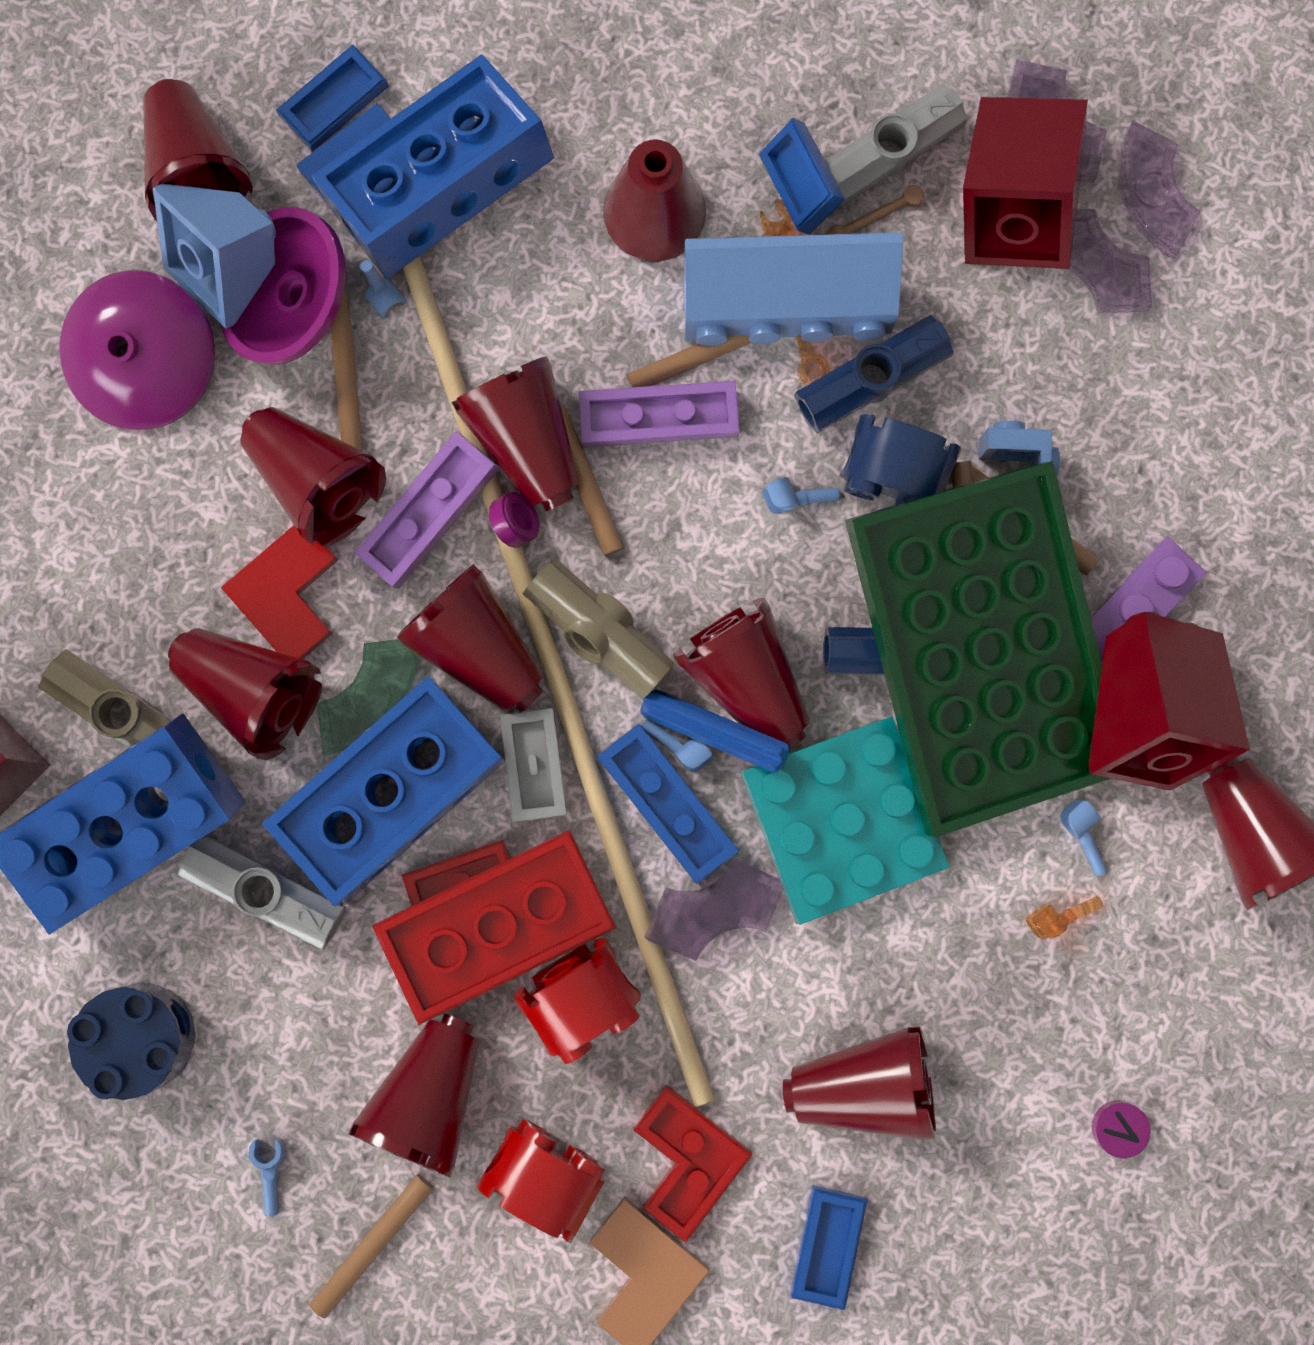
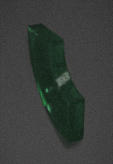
(381, 682)

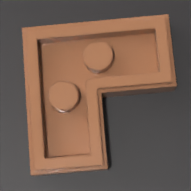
(659, 1273)

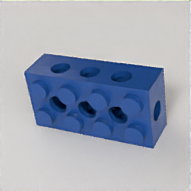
(434, 165)
(348, 785)
(108, 858)

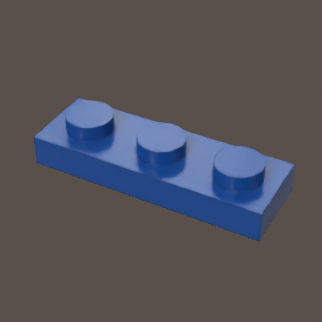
(667, 803)

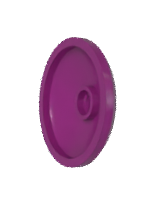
(297, 295)
(166, 356)

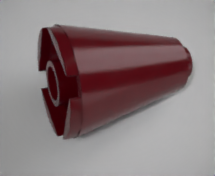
(186, 144)
(654, 203)
(524, 431)
(312, 474)
(475, 643)
(749, 673)
(246, 688)
(1260, 830)
(867, 1088)
(424, 1098)

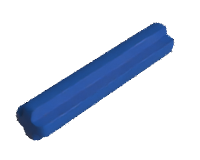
(715, 730)

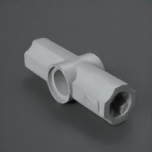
(913, 129)
(232, 876)

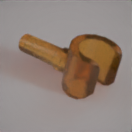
(779, 228)
(808, 355)
(1047, 923)

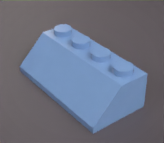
(792, 287)

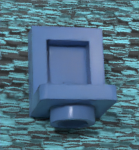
(1014, 443)

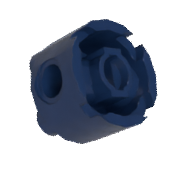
(897, 461)
(131, 1040)

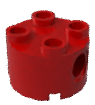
(579, 1000)
(541, 1182)

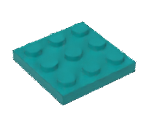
(843, 821)

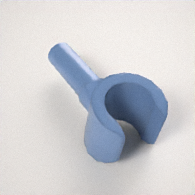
(382, 291)
(782, 498)
(692, 755)
(1078, 819)
(269, 1173)

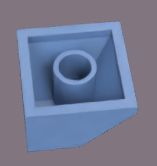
(214, 246)

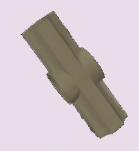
(598, 628)
(94, 695)

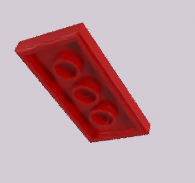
(493, 927)

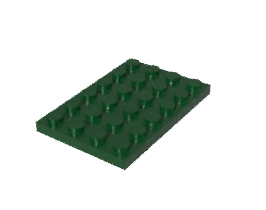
(983, 644)

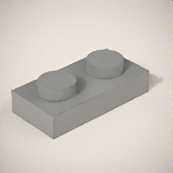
(533, 765)

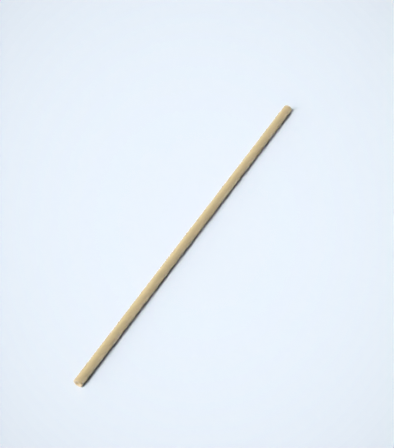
(569, 717)

